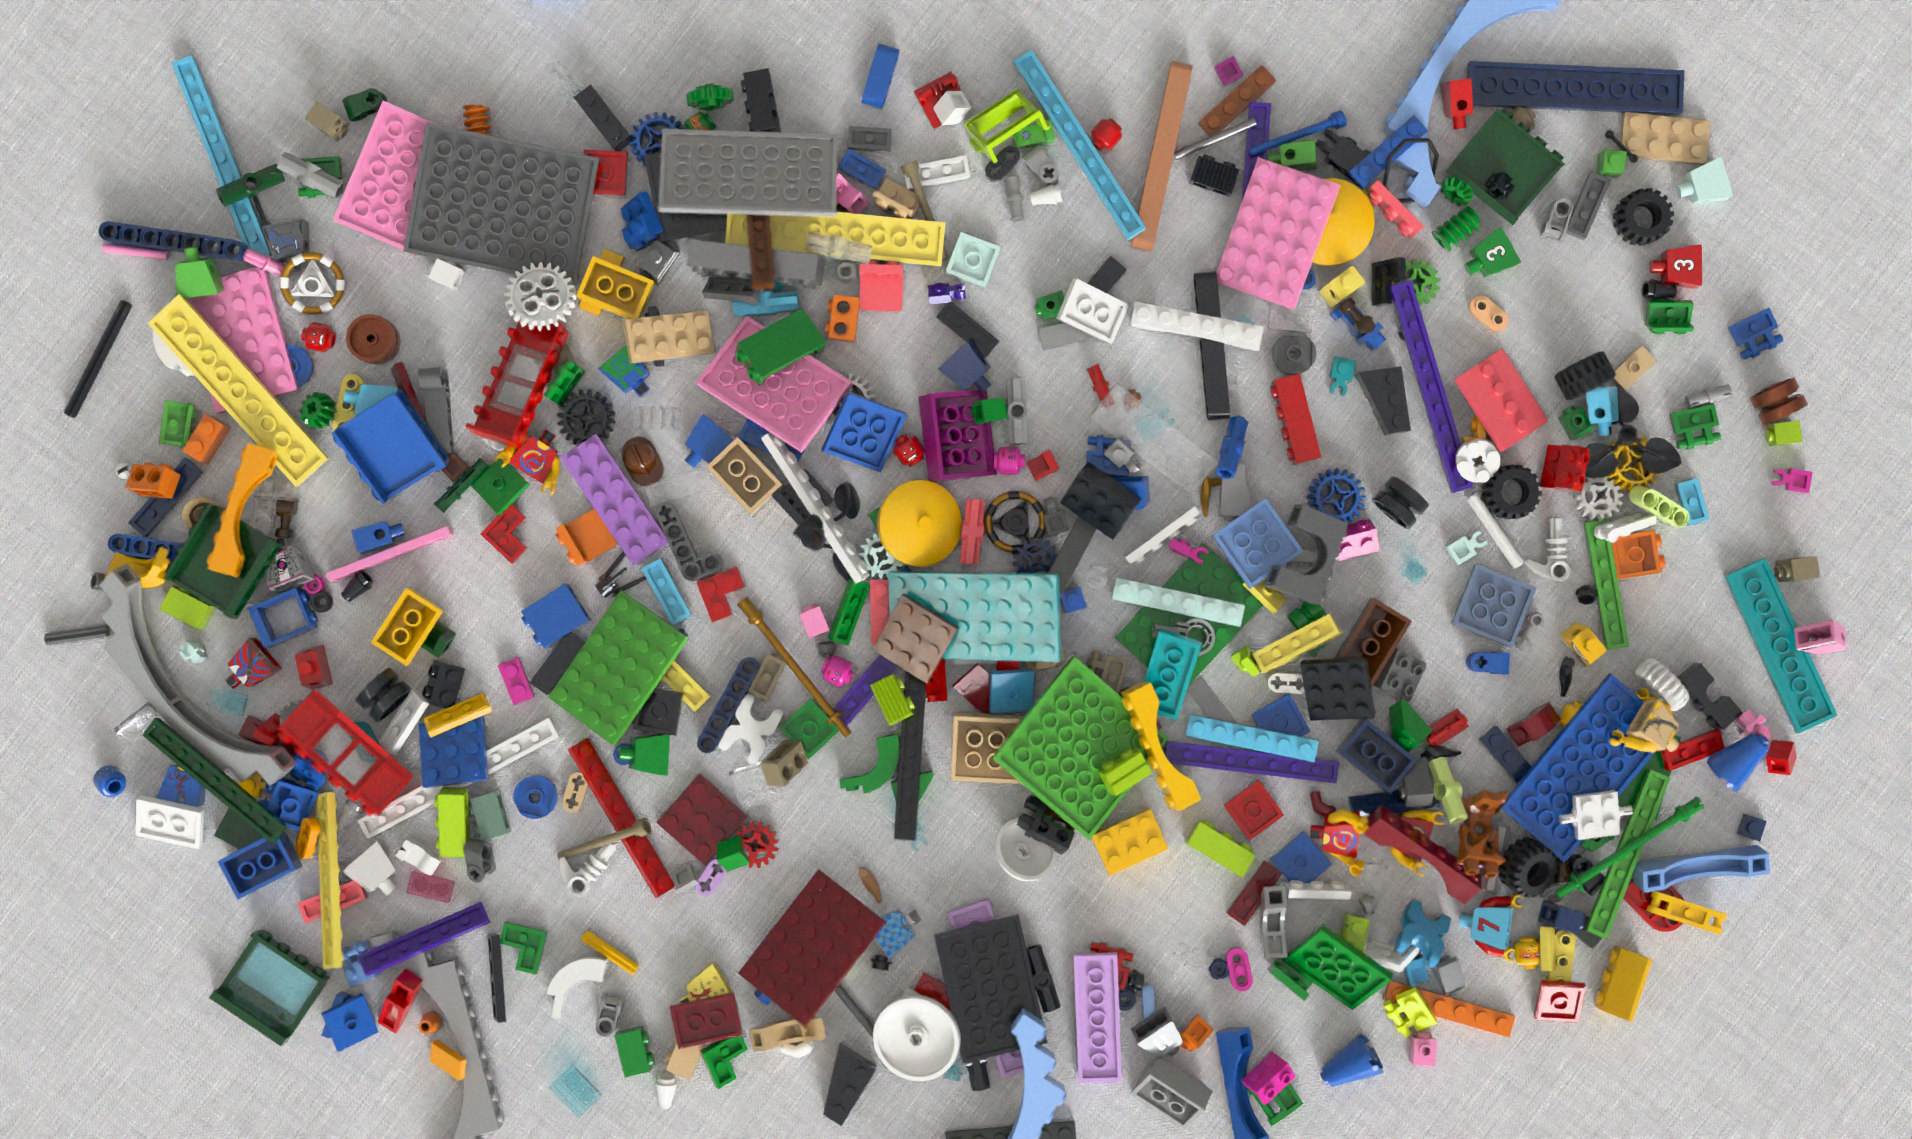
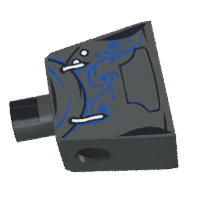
(287, 239)

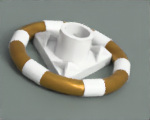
(312, 283)

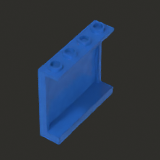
(390, 446)

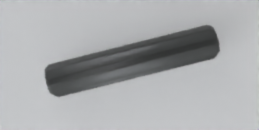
(77, 635)

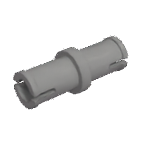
(1014, 198)
(1708, 396)

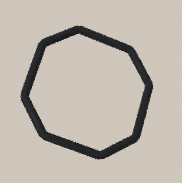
(1397, 148)

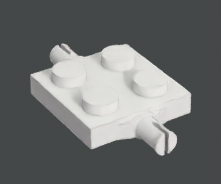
(1596, 815)

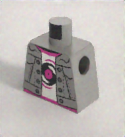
(288, 568)

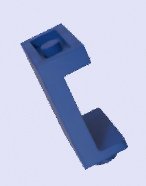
(555, 615)

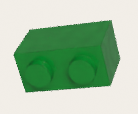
(634, 1051)

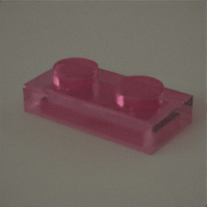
(430, 887)

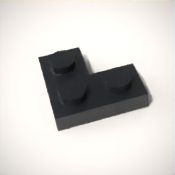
(1383, 275)

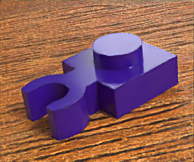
(943, 293)

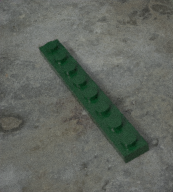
(215, 780)

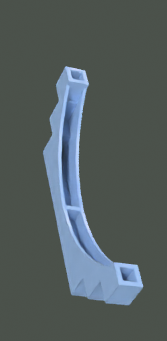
(1470, 20)
(1040, 1090)

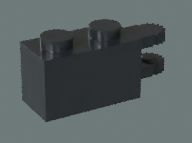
(1343, 155)

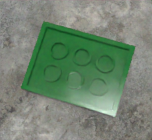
(1338, 967)

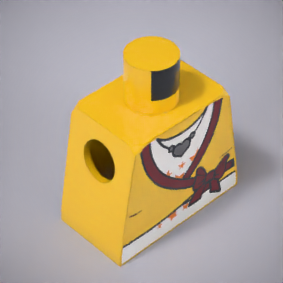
(1584, 644)

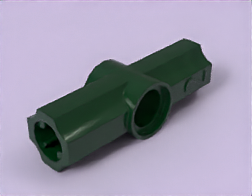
(238, 191)

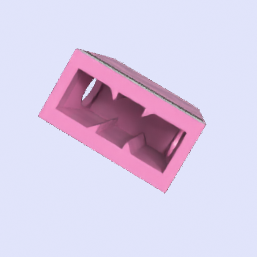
(1826, 637)

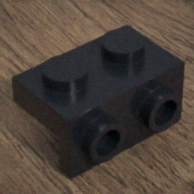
(443, 684)

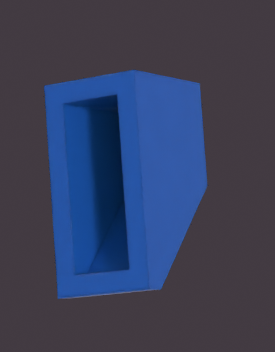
(1138, 485)

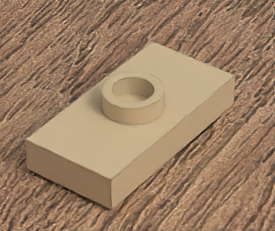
(1633, 367)

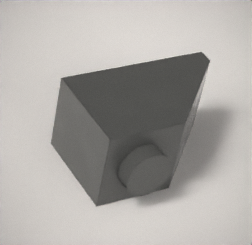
(1417, 786)

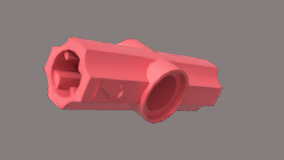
(972, 531)

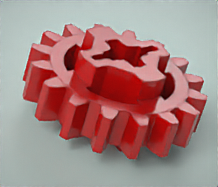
(766, 846)

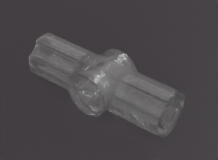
(838, 247)

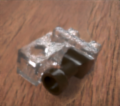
(270, 504)

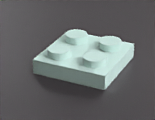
(973, 260)

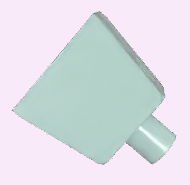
(1706, 183)

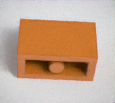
(206, 439)

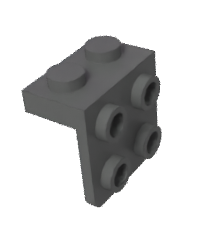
(1401, 675)

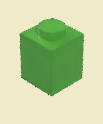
(1611, 163)

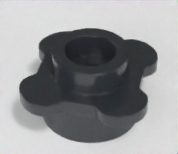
(1135, 981)

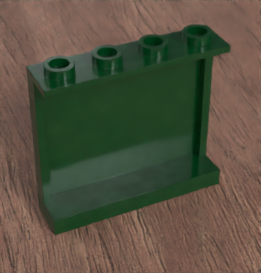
(1507, 149)
(218, 589)

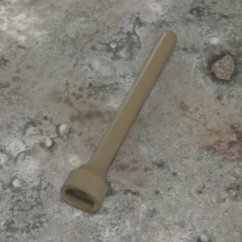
(911, 171)
(639, 828)

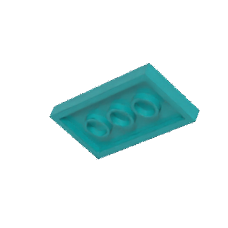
(1172, 670)

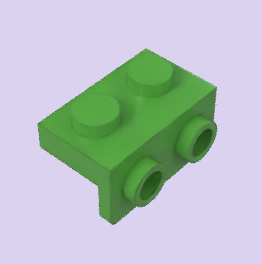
(176, 423)

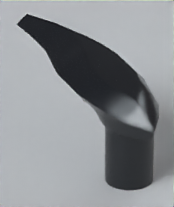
(1566, 674)
(1436, 750)

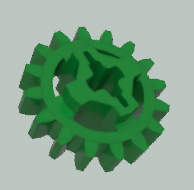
(709, 97)

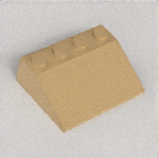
(976, 741)

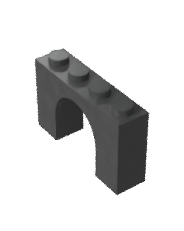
(1328, 535)

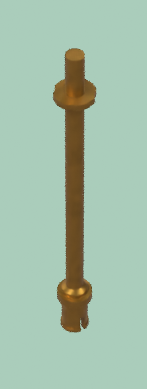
(756, 618)

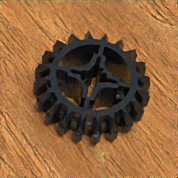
(588, 399)

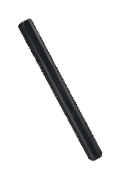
(98, 358)

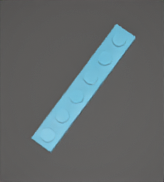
(1252, 737)

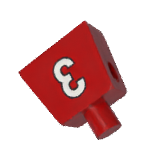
(1680, 266)

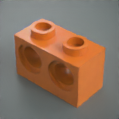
(849, 318)
(153, 480)

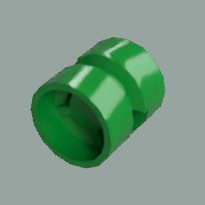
(1305, 615)

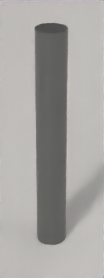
(855, 1010)

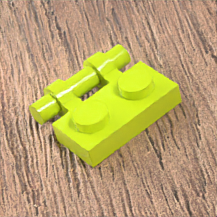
(1415, 1008)

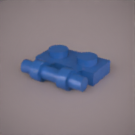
(1753, 327)
(1098, 458)

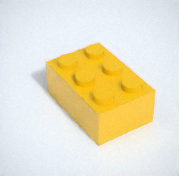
(615, 289)
(1129, 841)

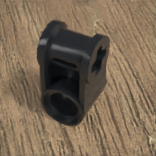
(1592, 885)

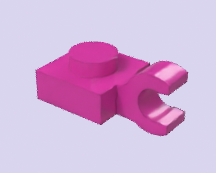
(1183, 548)

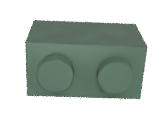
(489, 815)

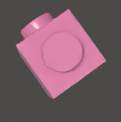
(1422, 1049)

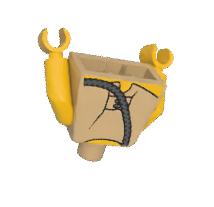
(1651, 727)

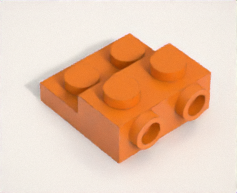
(1638, 554)

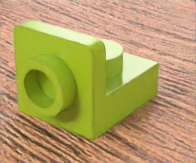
(1245, 661)

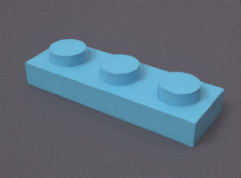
(666, 591)

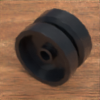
(1400, 502)
(383, 694)

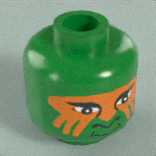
(700, 122)

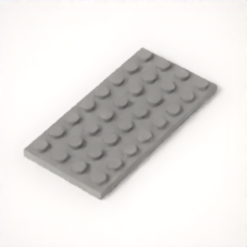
(748, 173)

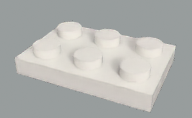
(1092, 311)
(169, 821)

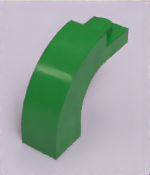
(887, 762)

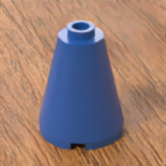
(1739, 760)
(1352, 1063)

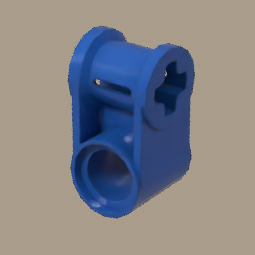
(1491, 662)

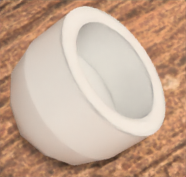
(124, 475)

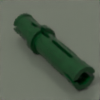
(461, 485)

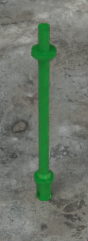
(1681, 814)

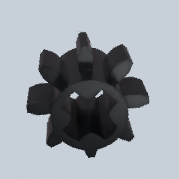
(1500, 185)

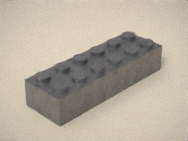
(734, 260)

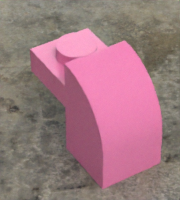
(849, 197)

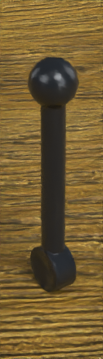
(1632, 157)
(264, 221)

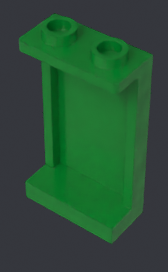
(779, 345)

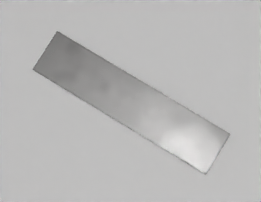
(1210, 703)

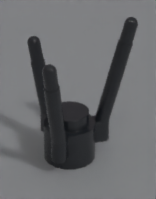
(607, 585)

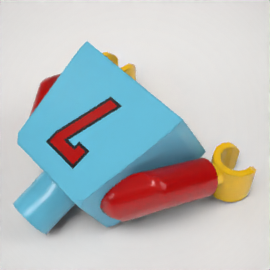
(1492, 925)

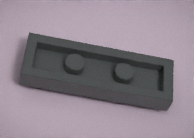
(1587, 205)

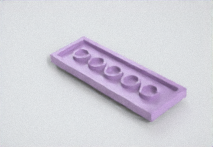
(1097, 1017)

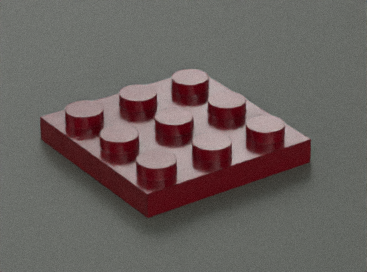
(702, 818)

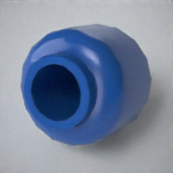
(109, 781)

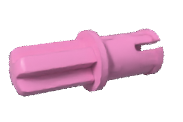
(263, 262)

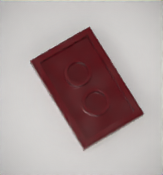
(706, 1020)

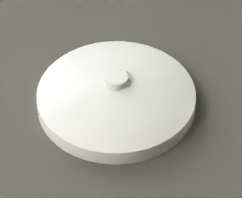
(916, 1038)

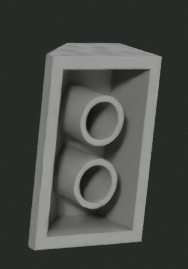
(1172, 1092)

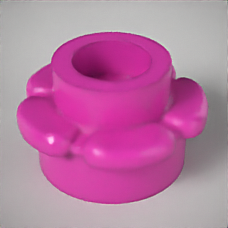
(320, 585)

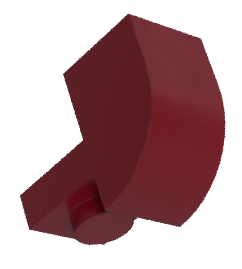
(1535, 725)

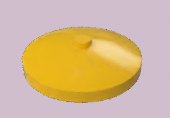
(1347, 227)
(919, 523)

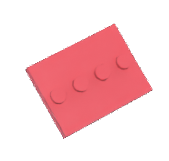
(1501, 400)

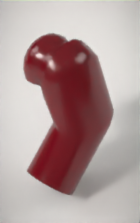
(1318, 806)

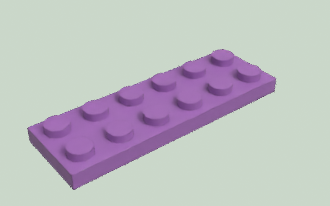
(614, 499)

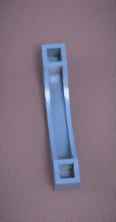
(1662, 873)

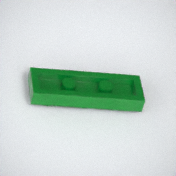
(848, 612)

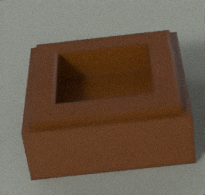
(455, 467)

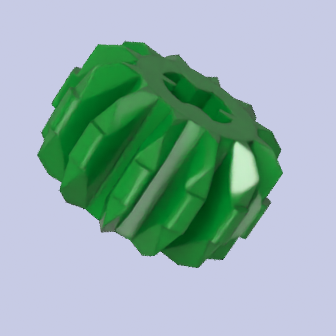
(317, 410)

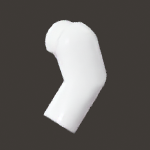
(799, 1050)

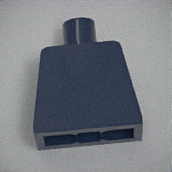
(967, 367)

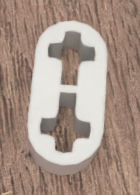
(1285, 688)

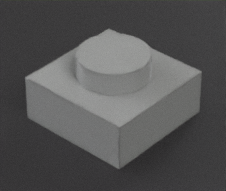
(684, 878)

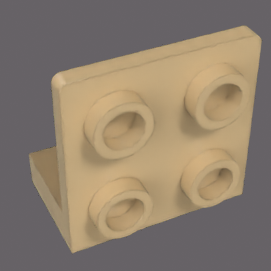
(896, 199)

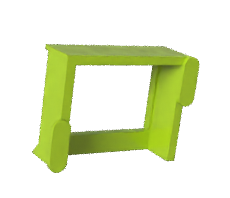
(996, 114)

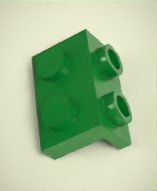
(1669, 316)

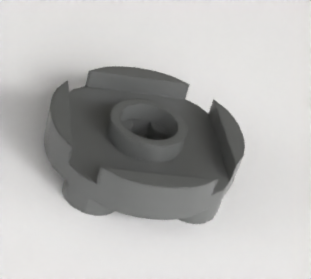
(1302, 344)

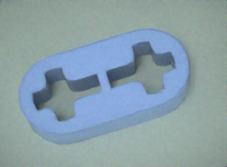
(1147, 1001)

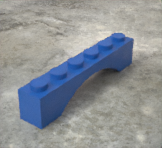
(1235, 1049)

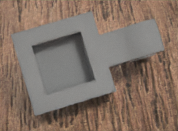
(1121, 453)

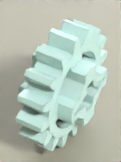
(872, 551)

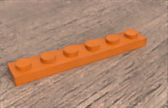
(1458, 1010)

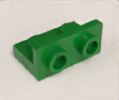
(1291, 978)

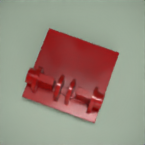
(932, 92)

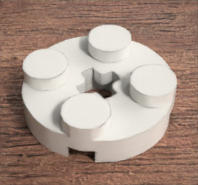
(1474, 448)

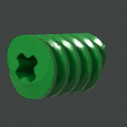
(1456, 228)

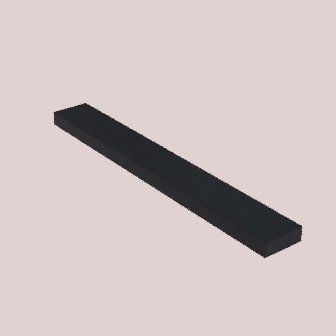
(910, 762)

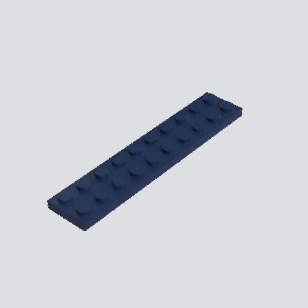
(1577, 87)

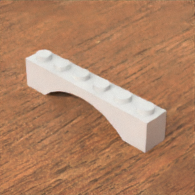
(1198, 325)

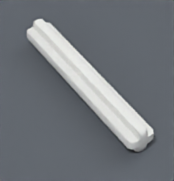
(1495, 530)

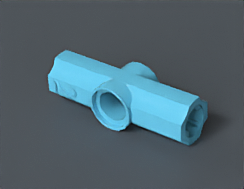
(768, 304)

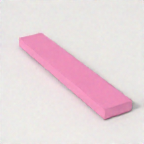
(389, 554)

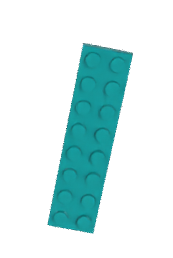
(1774, 636)

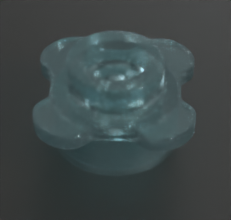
(1408, 572)

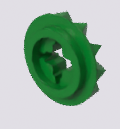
(1464, 191)

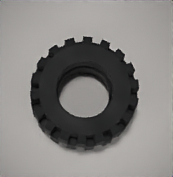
(1655, 204)
(1585, 375)
(1529, 489)
(1528, 867)

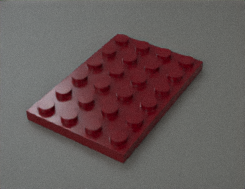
(812, 948)

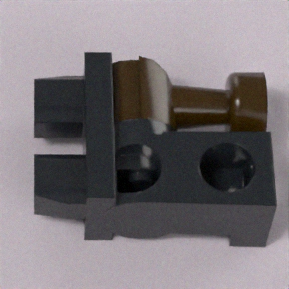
(1042, 825)

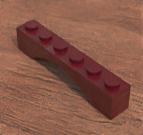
(1390, 830)

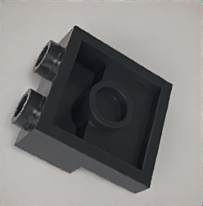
(660, 712)

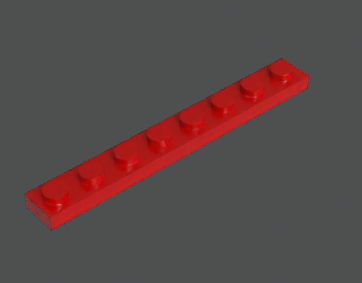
(620, 817)

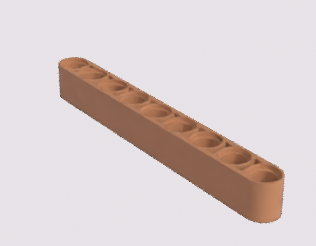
(1162, 153)

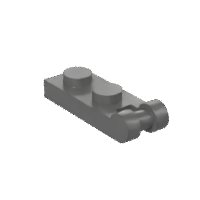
(731, 290)

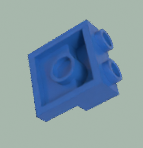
(641, 222)
(289, 801)

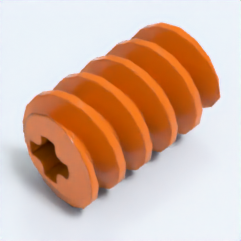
(476, 119)

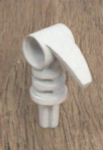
(1556, 554)
(588, 873)

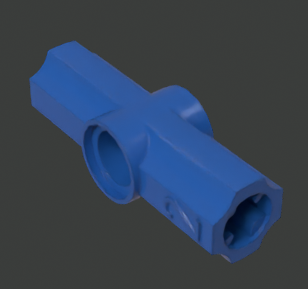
(1232, 447)

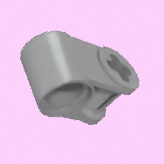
(1039, 163)
(1555, 223)
(610, 1010)

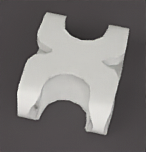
(751, 729)

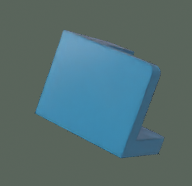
(1415, 971)

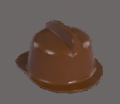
(642, 461)

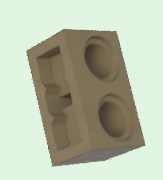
(327, 121)
(1797, 569)
(784, 763)

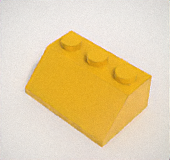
(407, 626)
(1623, 983)

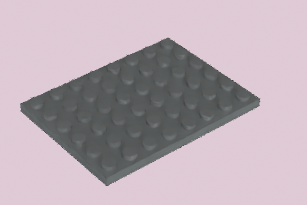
(500, 202)

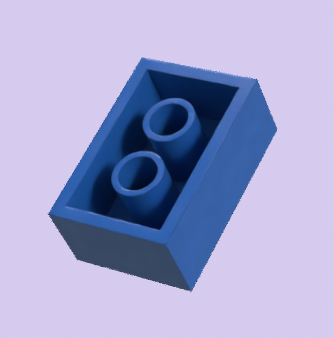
(259, 865)

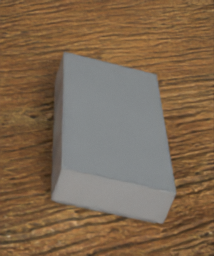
(1059, 336)

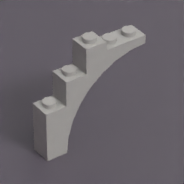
(1235, 500)

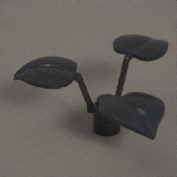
(1657, 457)
(811, 530)

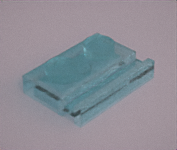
(575, 1091)

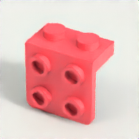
(881, 286)

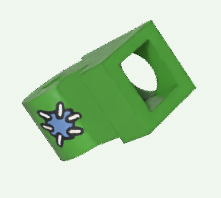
(1034, 135)

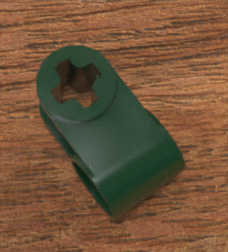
(360, 105)

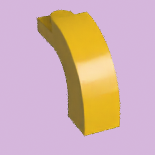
(149, 571)

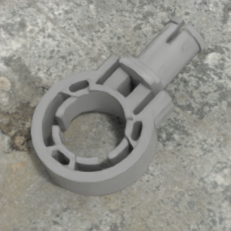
(1209, 638)

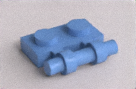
(353, 970)

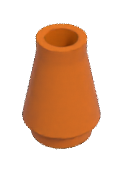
(433, 1020)

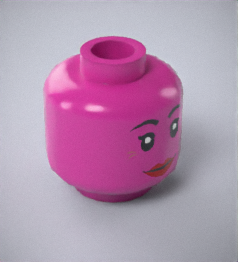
(1009, 460)
(837, 671)

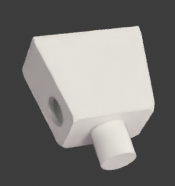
(372, 870)

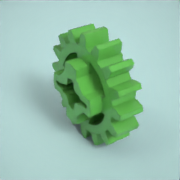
(1430, 280)

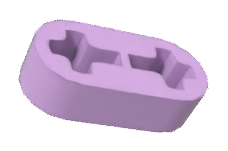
(708, 873)

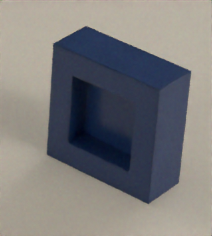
(1751, 827)

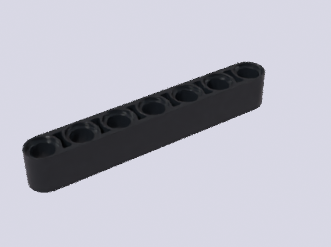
(1212, 351)

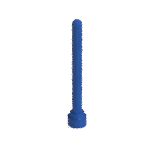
(1336, 120)

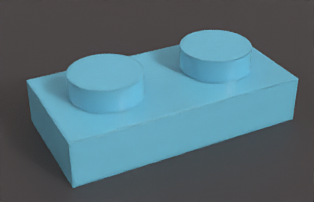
(1692, 500)

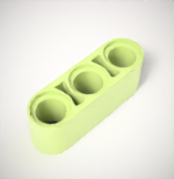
(1659, 505)

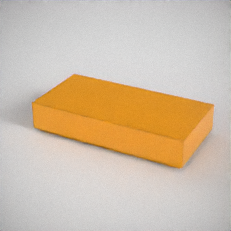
(448, 1060)

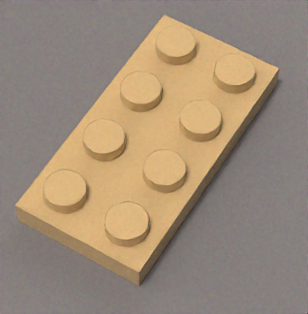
(1665, 138)
(668, 336)

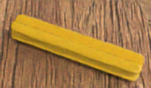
(609, 952)

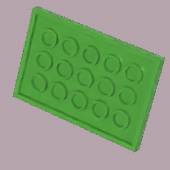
(618, 668)

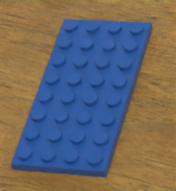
(1578, 764)

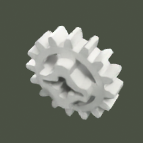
(1606, 503)

